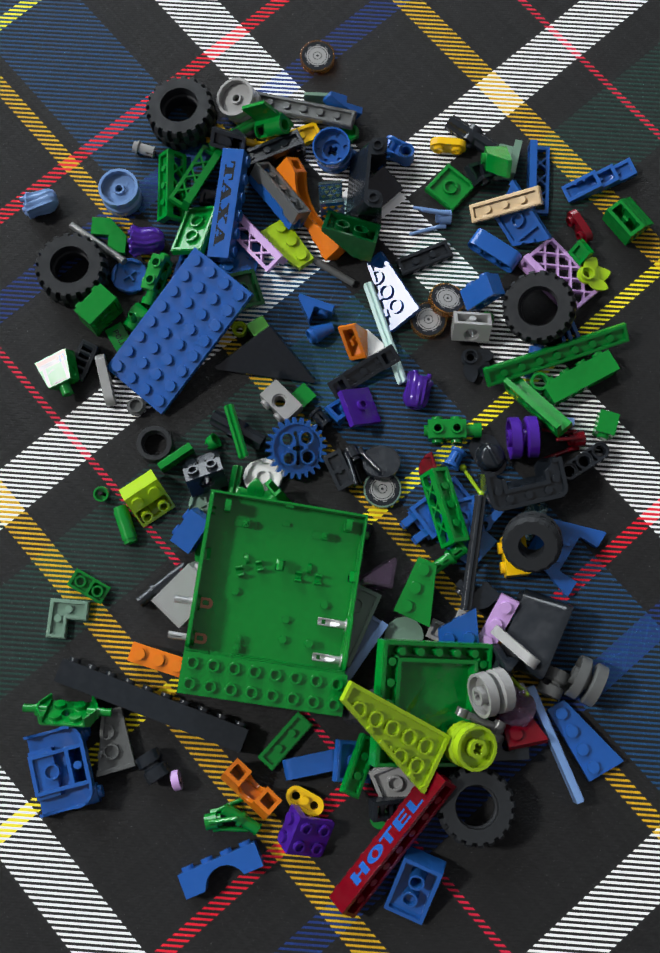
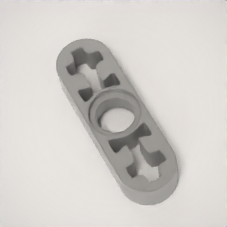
(105, 380)
(515, 647)

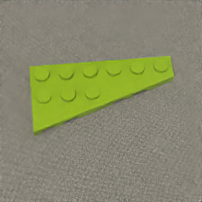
(404, 737)

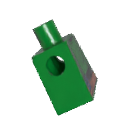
(59, 371)

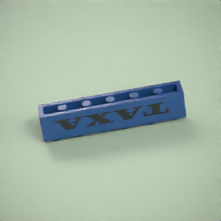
(228, 205)

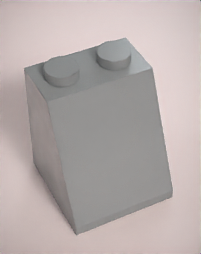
(181, 585)

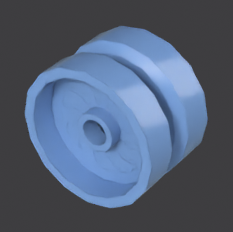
(120, 192)

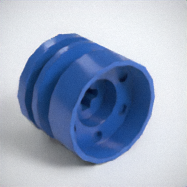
(332, 140)

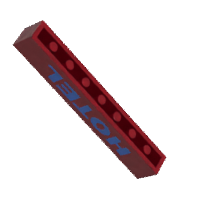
(390, 845)

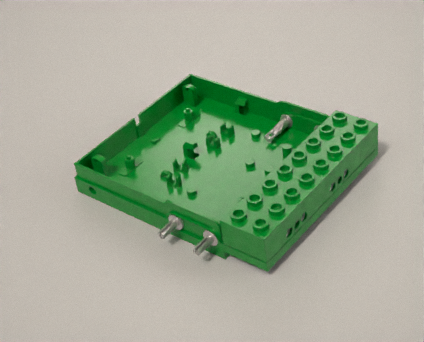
(266, 630)

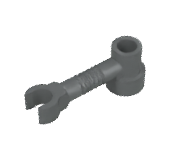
(496, 727)

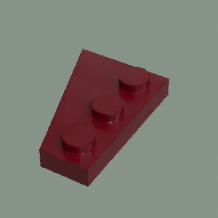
(520, 737)

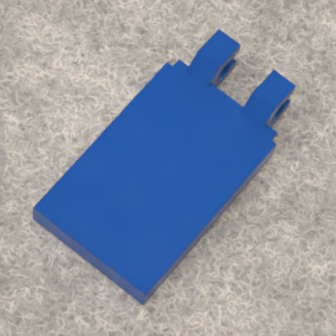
(421, 515)

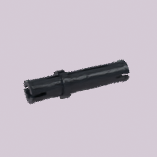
(155, 588)

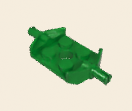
(66, 712)

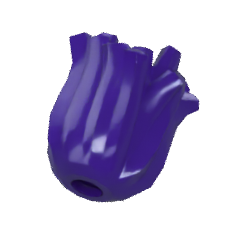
(145, 240)
(417, 390)

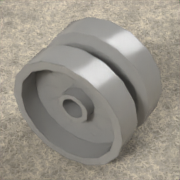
(234, 95)
(491, 692)

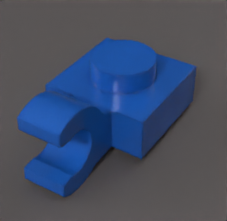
(492, 518)

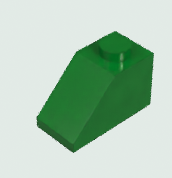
(497, 160)

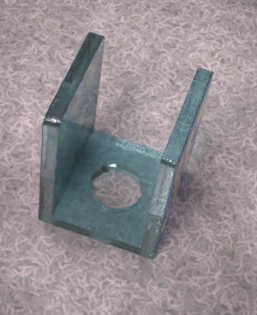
(330, 197)

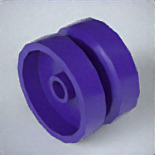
(523, 437)

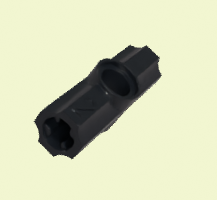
(470, 133)
(251, 436)

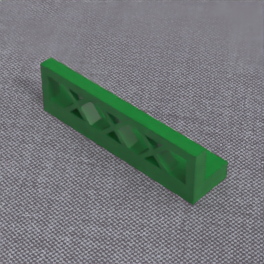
(167, 184)
(192, 192)
(537, 406)
(446, 505)

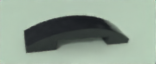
(364, 370)

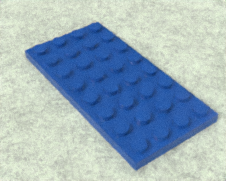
(179, 330)

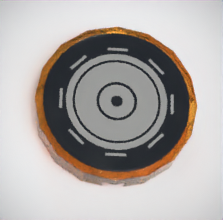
(317, 57)
(445, 299)
(427, 323)

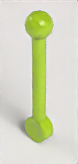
(463, 468)

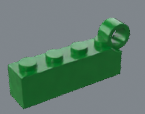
(578, 379)

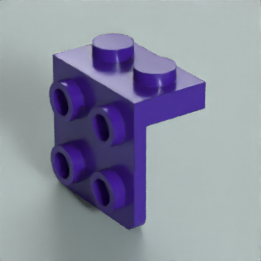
(304, 834)

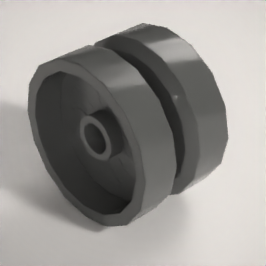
(586, 681)

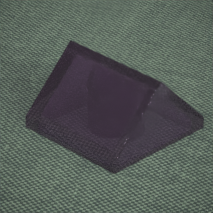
(381, 576)

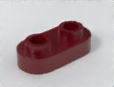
(579, 225)

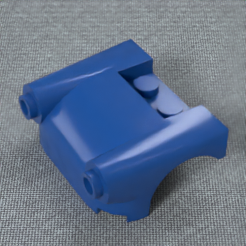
(62, 770)

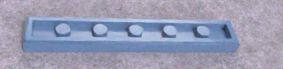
(556, 748)

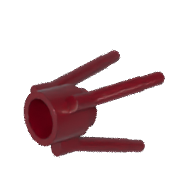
(574, 439)

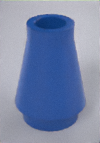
(319, 332)

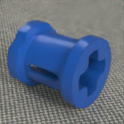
(455, 458)

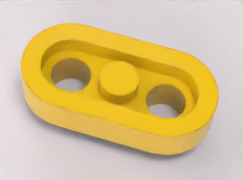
(448, 145)
(305, 799)

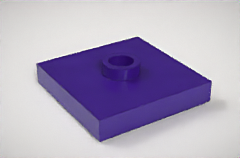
(359, 407)

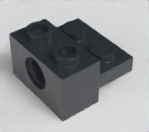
(204, 473)

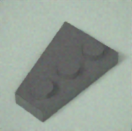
(115, 744)

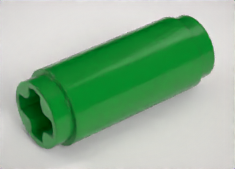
(125, 524)

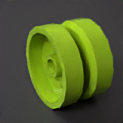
(471, 746)

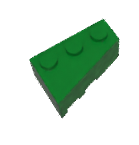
(418, 592)

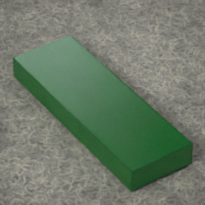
(285, 741)
(357, 768)

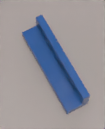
(532, 178)

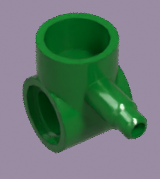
(134, 316)

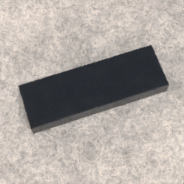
(424, 258)

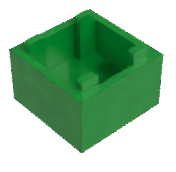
(98, 309)

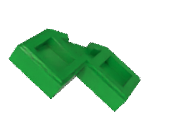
(107, 228)

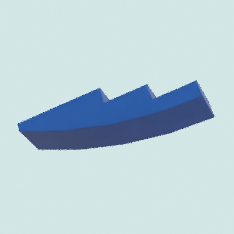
(599, 181)

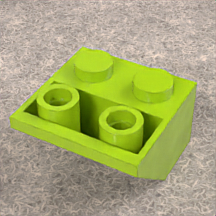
(147, 498)

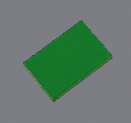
(193, 231)

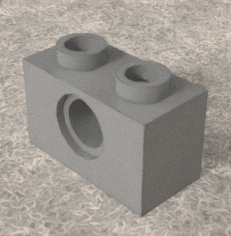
(471, 326)
(277, 392)

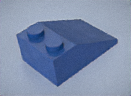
(415, 885)

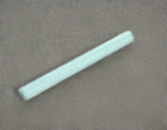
(383, 328)

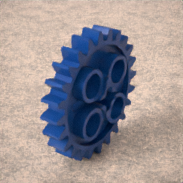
(279, 449)

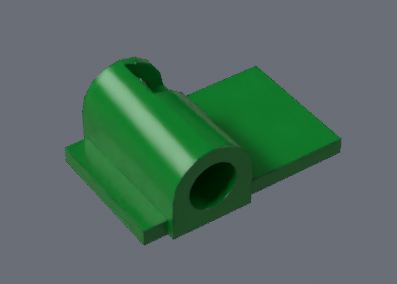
(267, 117)

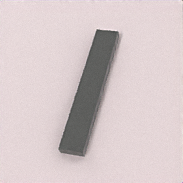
(312, 111)

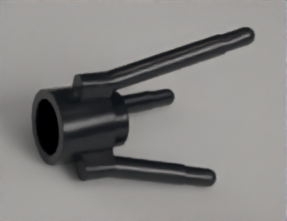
(353, 456)

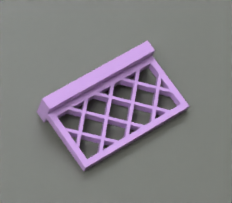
(529, 264)

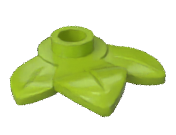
(595, 274)

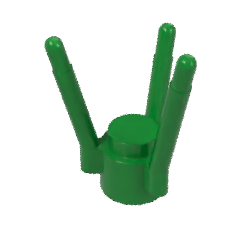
(215, 821)

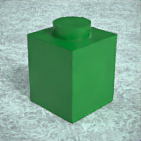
(605, 425)

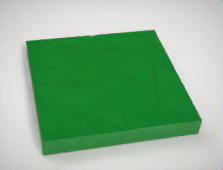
(427, 682)

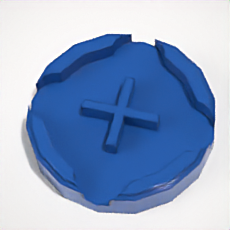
(128, 277)

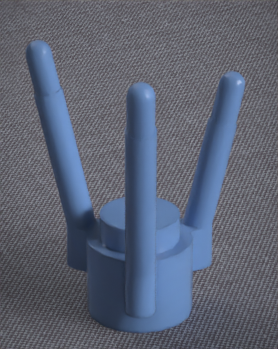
(443, 217)

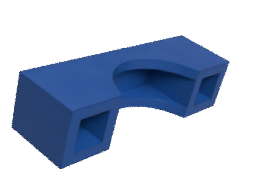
(245, 858)

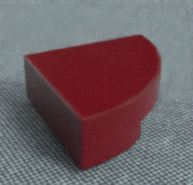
(427, 463)

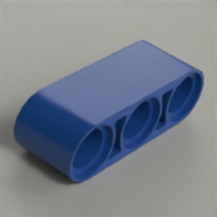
(494, 250)
(308, 764)

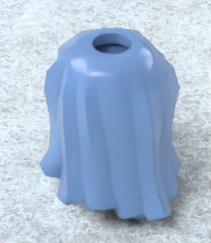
(39, 202)

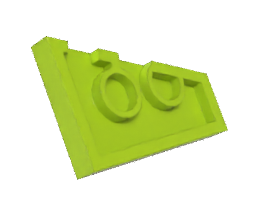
(289, 245)

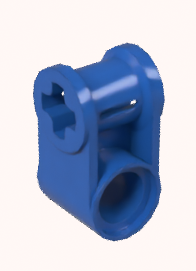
(397, 148)

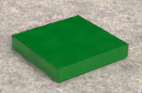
(450, 188)

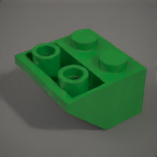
(626, 220)

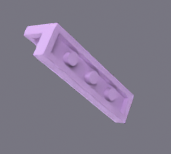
(265, 243)

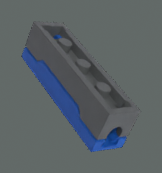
(278, 195)

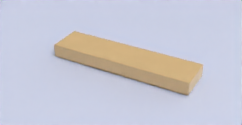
(506, 204)

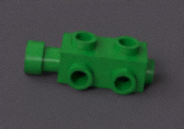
(155, 277)
(447, 431)

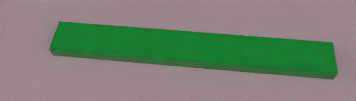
(556, 354)

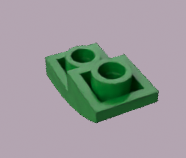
(88, 586)

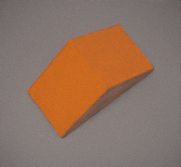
(354, 340)

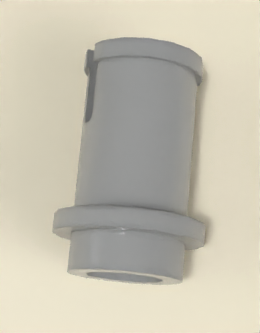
(143, 149)

